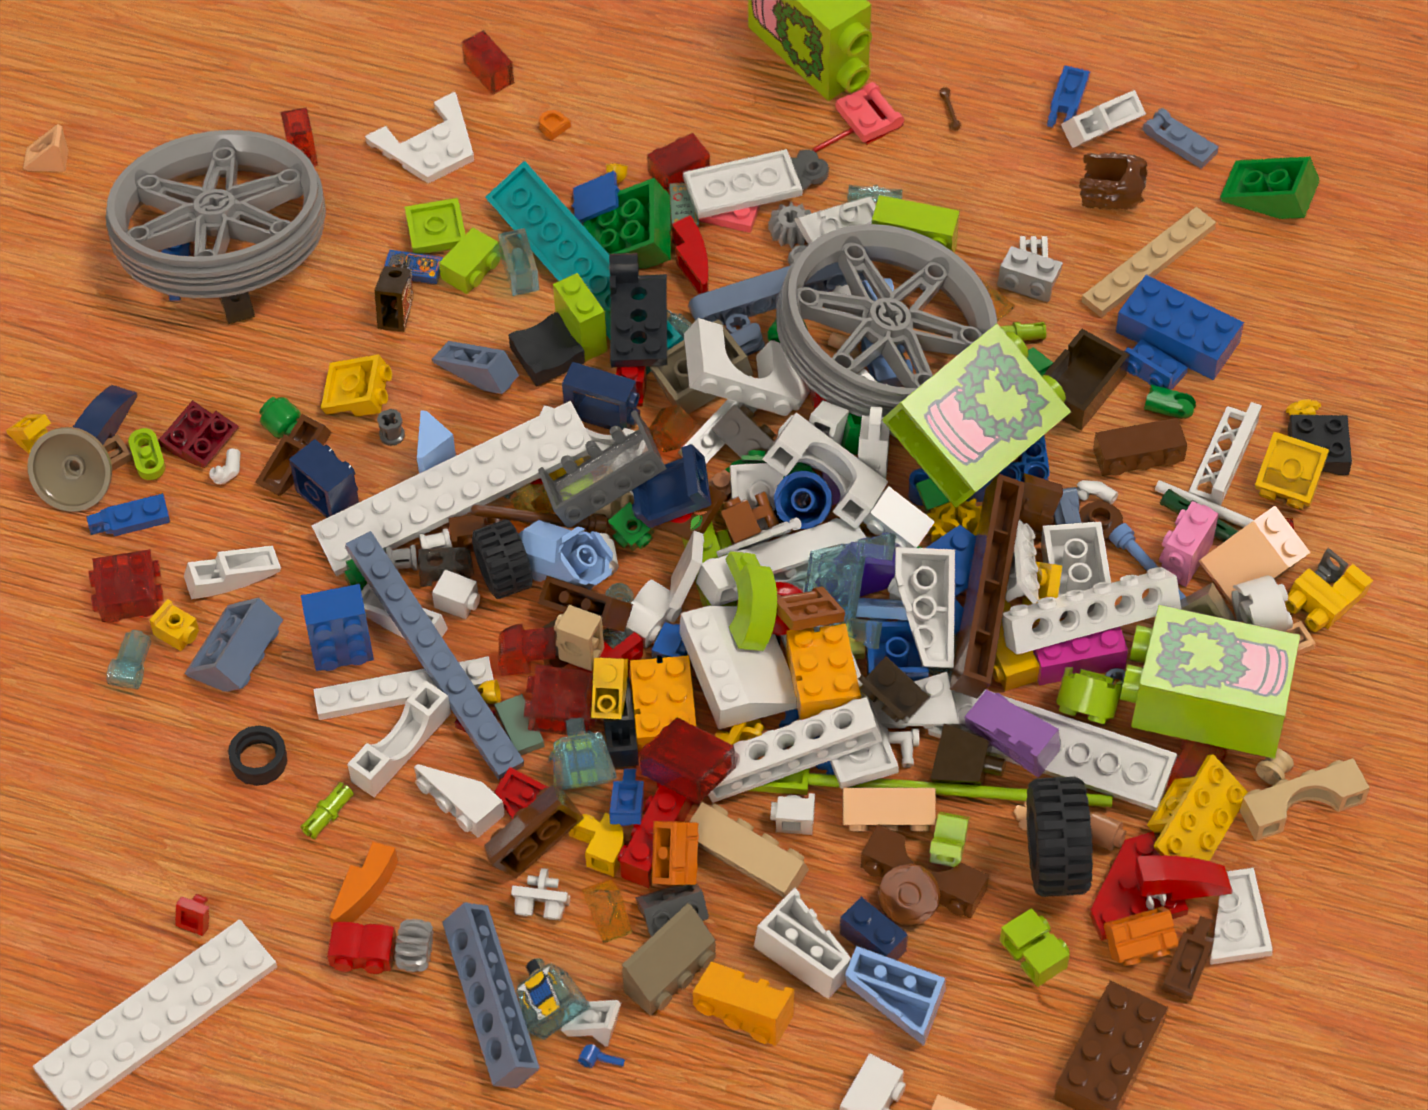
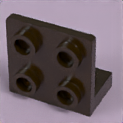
(895, 689)

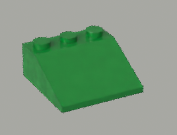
(637, 224)

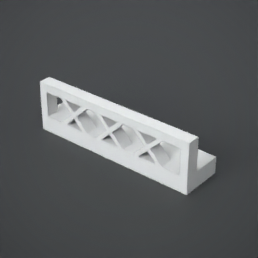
(1229, 458)

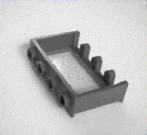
(604, 475)

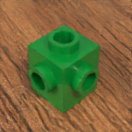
(621, 524)

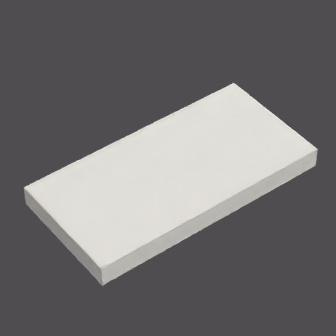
(742, 184)

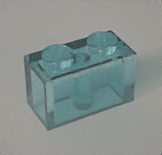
(518, 262)

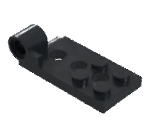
(624, 284)

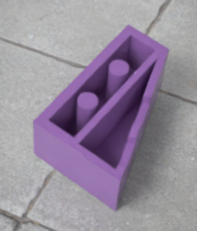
(1014, 732)

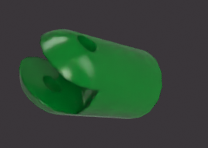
(1170, 402)

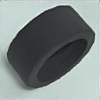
(259, 775)

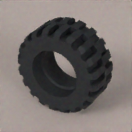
(1059, 836)

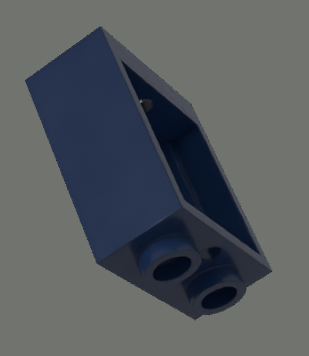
(605, 386)

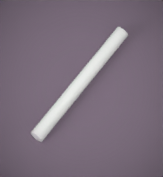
(1224, 513)

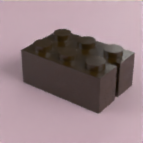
(1091, 375)

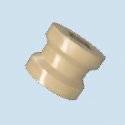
(1274, 770)

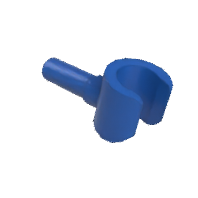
(591, 1054)

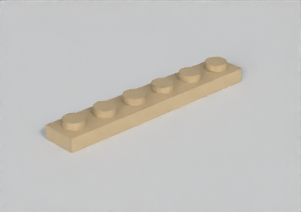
(1148, 261)

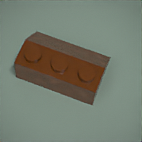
(532, 831)

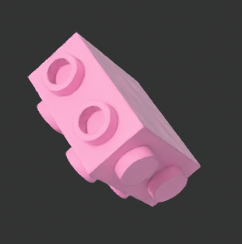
(1188, 541)

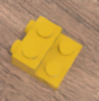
(356, 386)
(1291, 470)

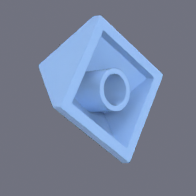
(434, 443)

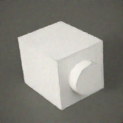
(456, 594)

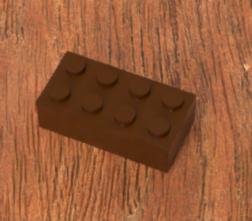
(1110, 1050)

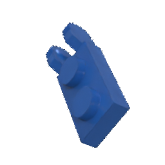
(1068, 93)

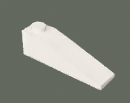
(927, 592)

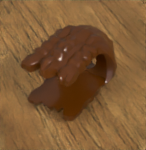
(1113, 181)

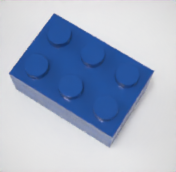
(337, 627)

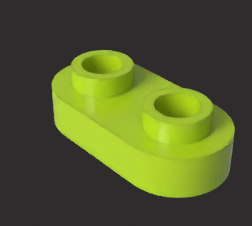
(148, 455)

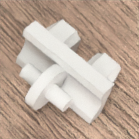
(526, 897)

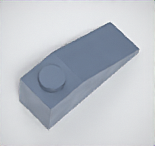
(478, 365)

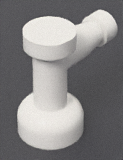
(907, 740)

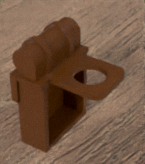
(1039, 503)

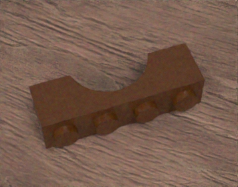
(959, 887)

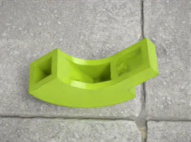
(756, 601)

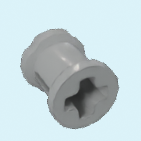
(403, 557)

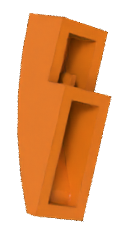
(364, 884)

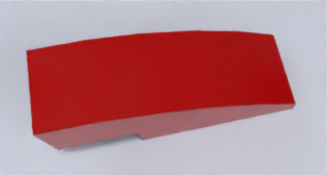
(691, 253)
(1181, 877)

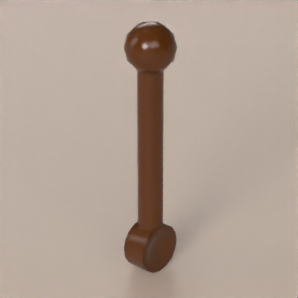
(945, 93)

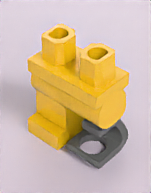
(1322, 600)

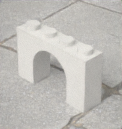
(713, 372)
(856, 481)

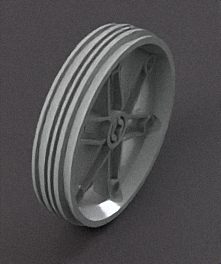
(209, 211)
(882, 321)

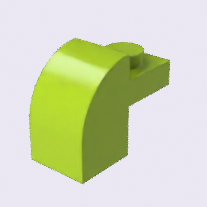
(949, 839)

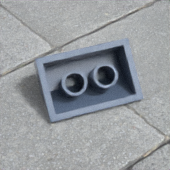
(235, 645)

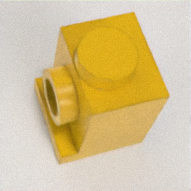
(174, 626)

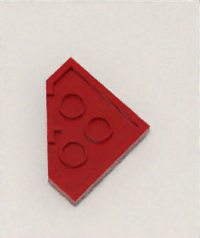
(1120, 891)

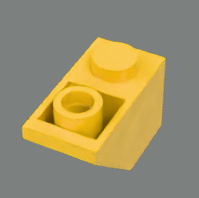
(609, 687)

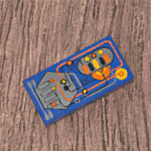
(423, 267)

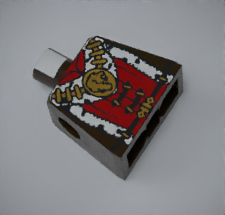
(397, 285)

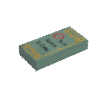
(681, 203)

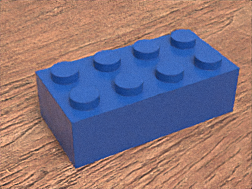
(1180, 326)

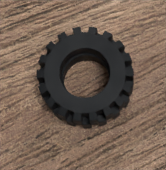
(502, 559)

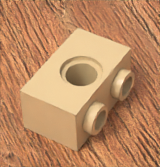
(579, 637)

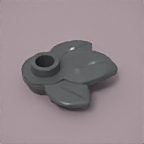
(810, 168)

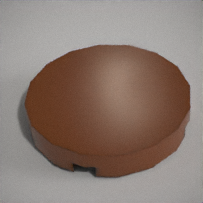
(909, 894)

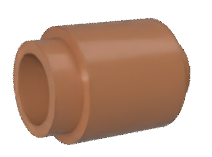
(1106, 831)

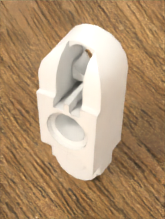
(874, 441)

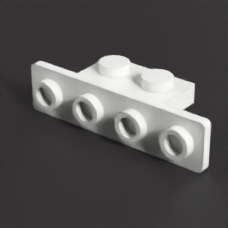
(1023, 566)

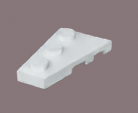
(935, 712)

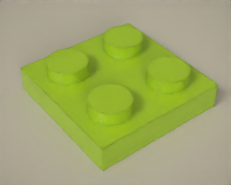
(435, 225)

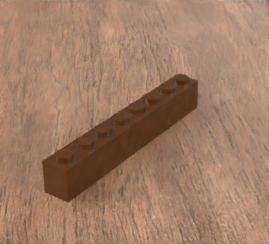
(987, 586)

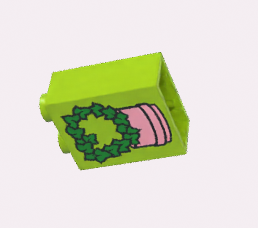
(818, 39)
(977, 414)
(1211, 680)

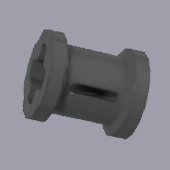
(390, 427)

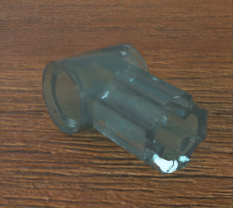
(128, 667)

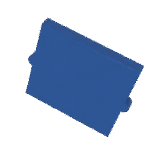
(596, 197)

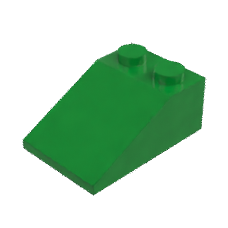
(1272, 186)

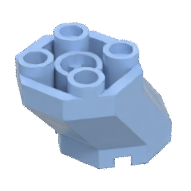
(566, 554)

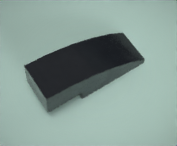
(621, 736)

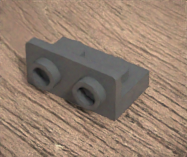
(664, 904)

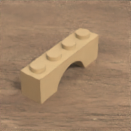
(1337, 785)

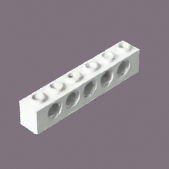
(1105, 615)
(806, 750)

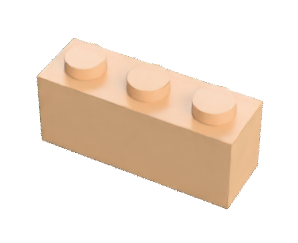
(889, 808)

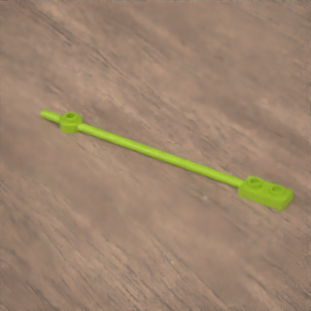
(798, 784)

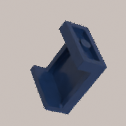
(674, 491)

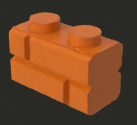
(675, 853)
(1141, 935)

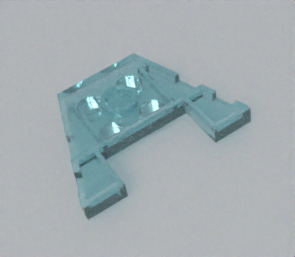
(841, 573)

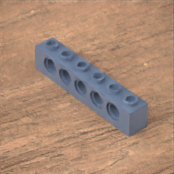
(490, 995)

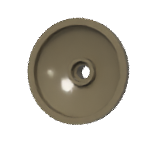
(58, 480)

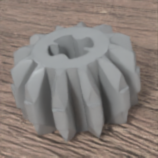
(783, 226)
(414, 945)

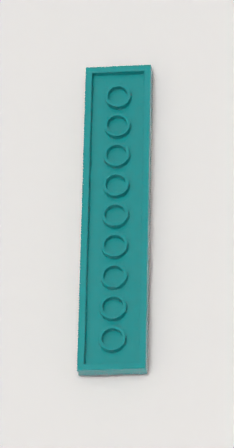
(560, 239)

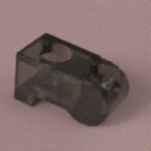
(435, 560)

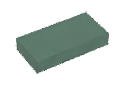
(516, 727)

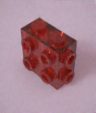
(126, 585)
(557, 697)

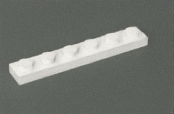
(386, 690)

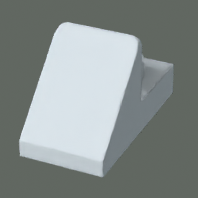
(595, 1021)

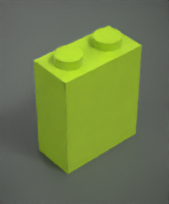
(581, 315)

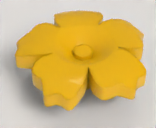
(1303, 407)

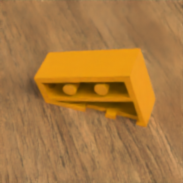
(744, 1003)

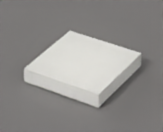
(686, 570)

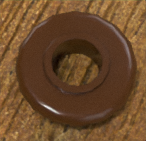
(1102, 509)

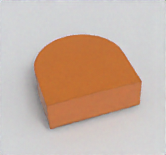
(553, 123)

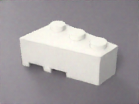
(802, 945)

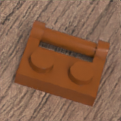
(809, 609)

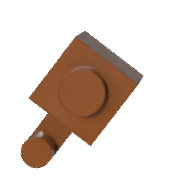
(742, 520)

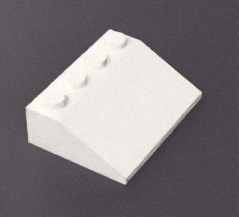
(735, 681)

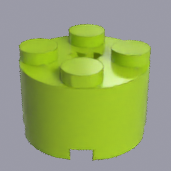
(1089, 694)

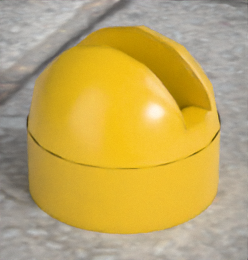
(619, 169)
(491, 691)

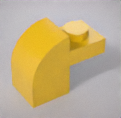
(604, 843)

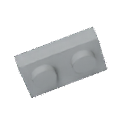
(1029, 274)

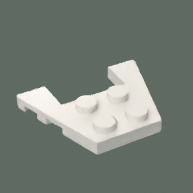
(434, 150)

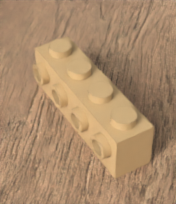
(747, 851)

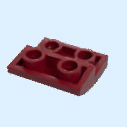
(197, 435)

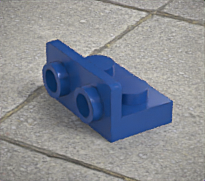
(1155, 365)

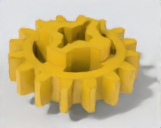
(949, 517)

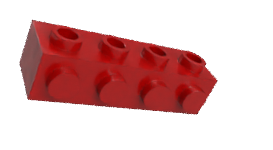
(638, 855)

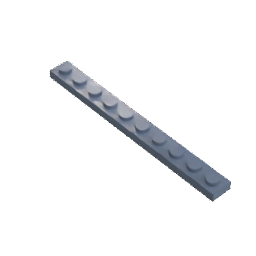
(434, 654)

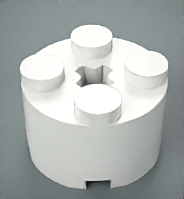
(1262, 604)

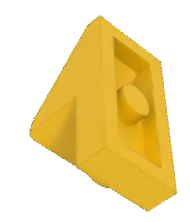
(29, 430)

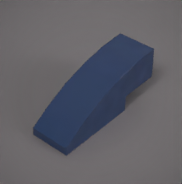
(106, 412)

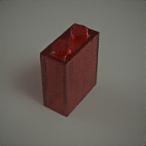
(687, 760)

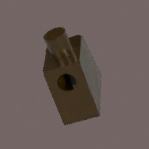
(964, 758)

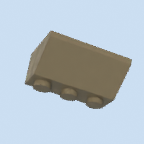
(674, 376)
(668, 960)

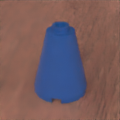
(793, 499)

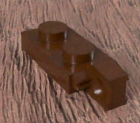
(1189, 961)

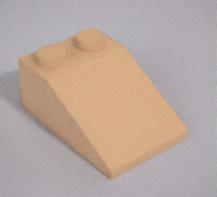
(1257, 550)

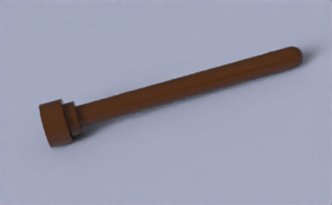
(594, 523)

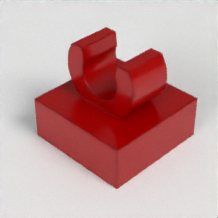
(192, 914)

